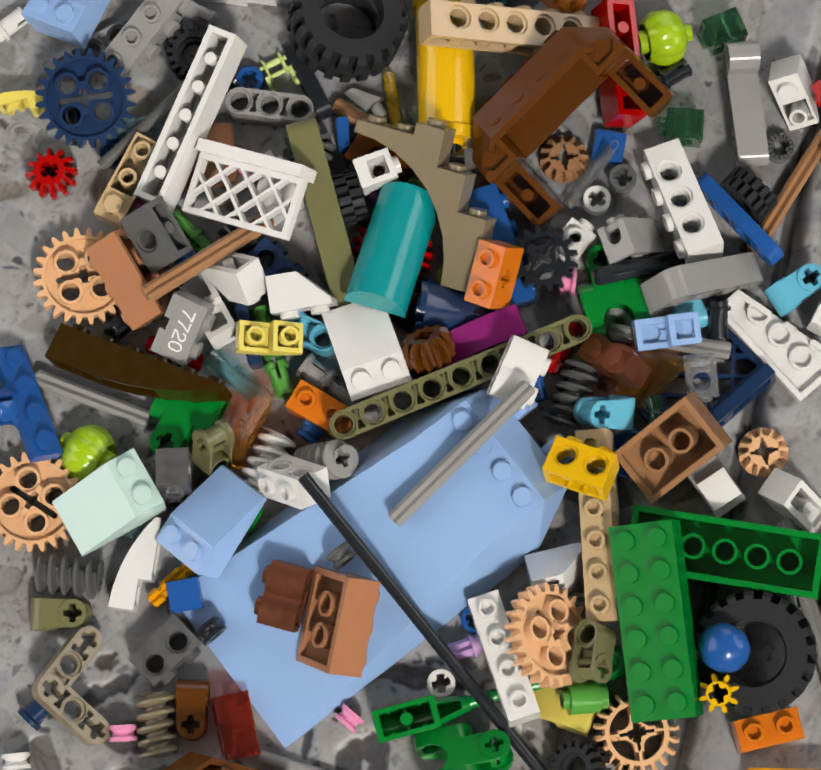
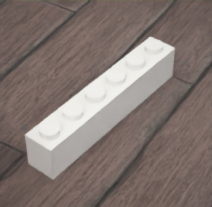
(191, 116)

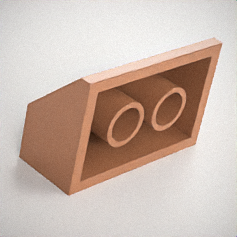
(124, 277)
(338, 622)

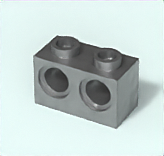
(174, 475)
(161, 645)

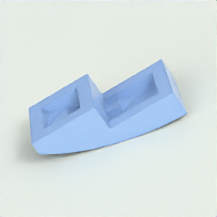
(666, 331)

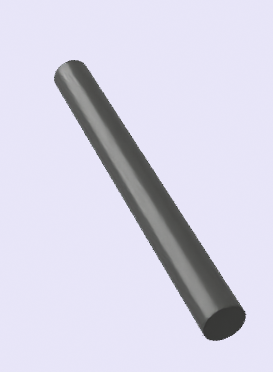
(142, 128)

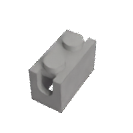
(629, 238)

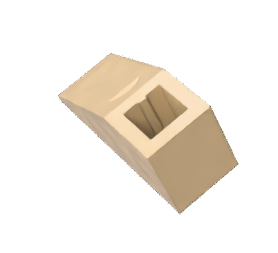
(119, 196)

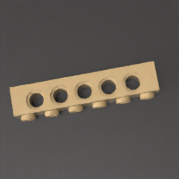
(438, 30)
(596, 550)

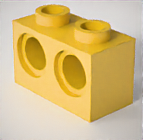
(577, 474)

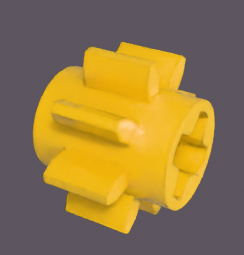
(711, 688)

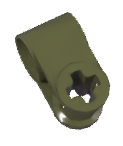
(213, 447)
(54, 614)
(593, 651)

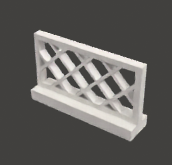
(247, 162)

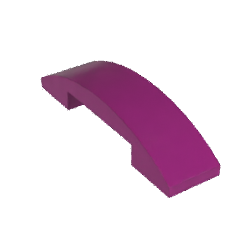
(484, 334)

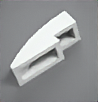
(224, 328)
(137, 567)

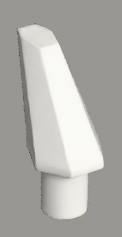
(367, 101)

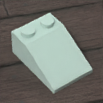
(109, 502)

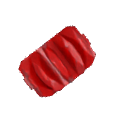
(43, 182)

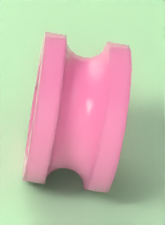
(569, 285)
(349, 718)
(123, 733)

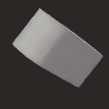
(258, 99)

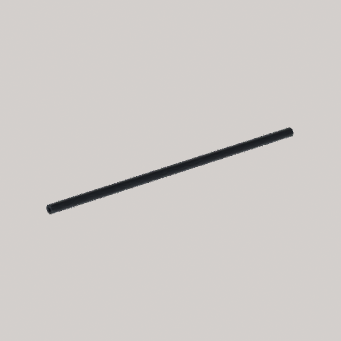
(419, 620)

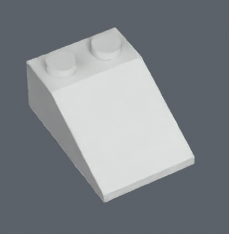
(366, 350)

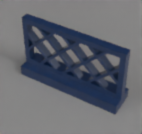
(739, 395)

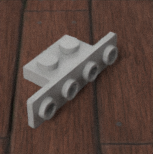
(145, 33)

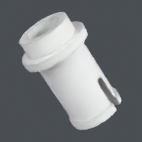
(11, 24)

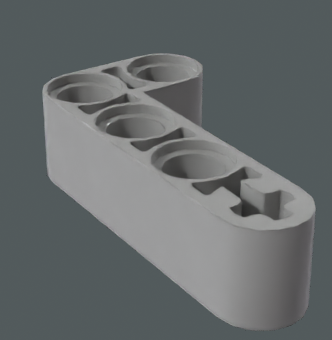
(744, 103)
(700, 281)

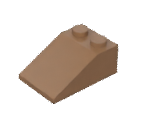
(672, 447)

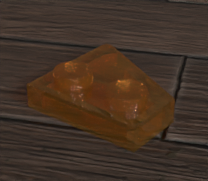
(664, 370)
(248, 429)

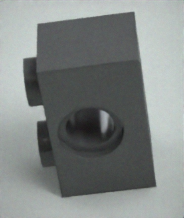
(170, 239)

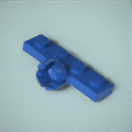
(24, 406)

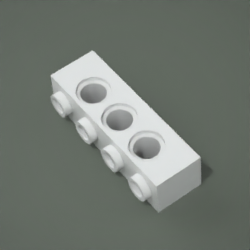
(671, 160)
(513, 689)

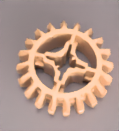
(640, 761)

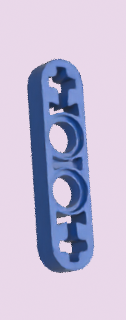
(739, 220)

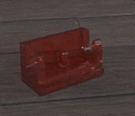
(235, 726)

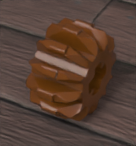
(428, 349)

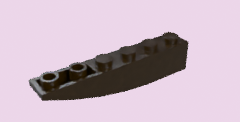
(129, 368)

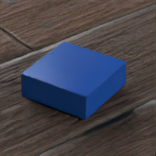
(343, 134)
(604, 138)
(185, 595)

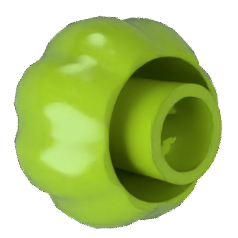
(664, 37)
(86, 450)

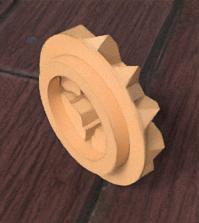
(754, 463)

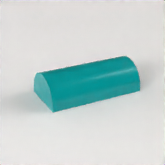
(393, 249)

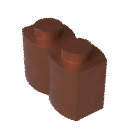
(614, 361)
(284, 595)

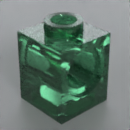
(721, 29)
(682, 124)

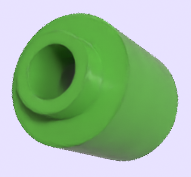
(584, 698)

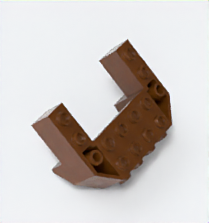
(543, 97)

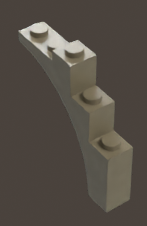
(449, 185)

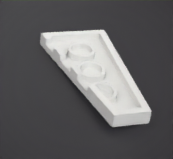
(778, 344)

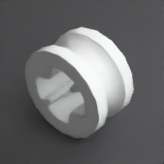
(597, 209)
(432, 678)
(16, 761)

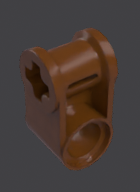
(192, 701)

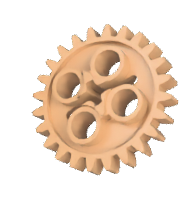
(88, 304)
(18, 525)
(543, 633)

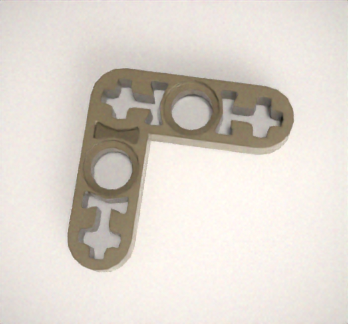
(61, 685)

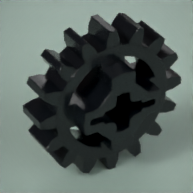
(552, 246)

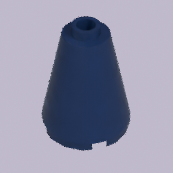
(441, 307)

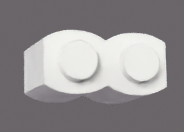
(519, 362)

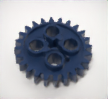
(89, 126)

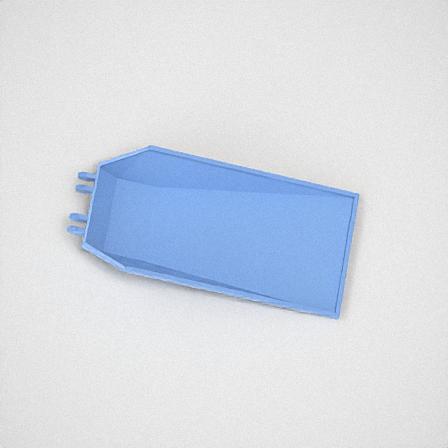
(441, 556)

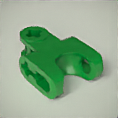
(597, 300)
(181, 419)
(464, 749)

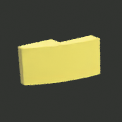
(20, 101)
(269, 338)
(550, 710)

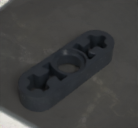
(308, 83)

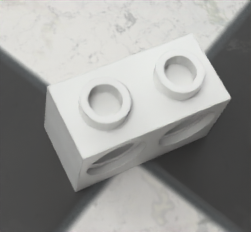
(280, 480)

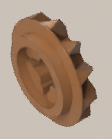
(554, 169)

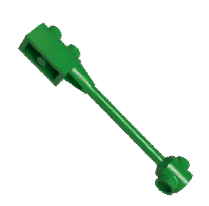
(433, 712)

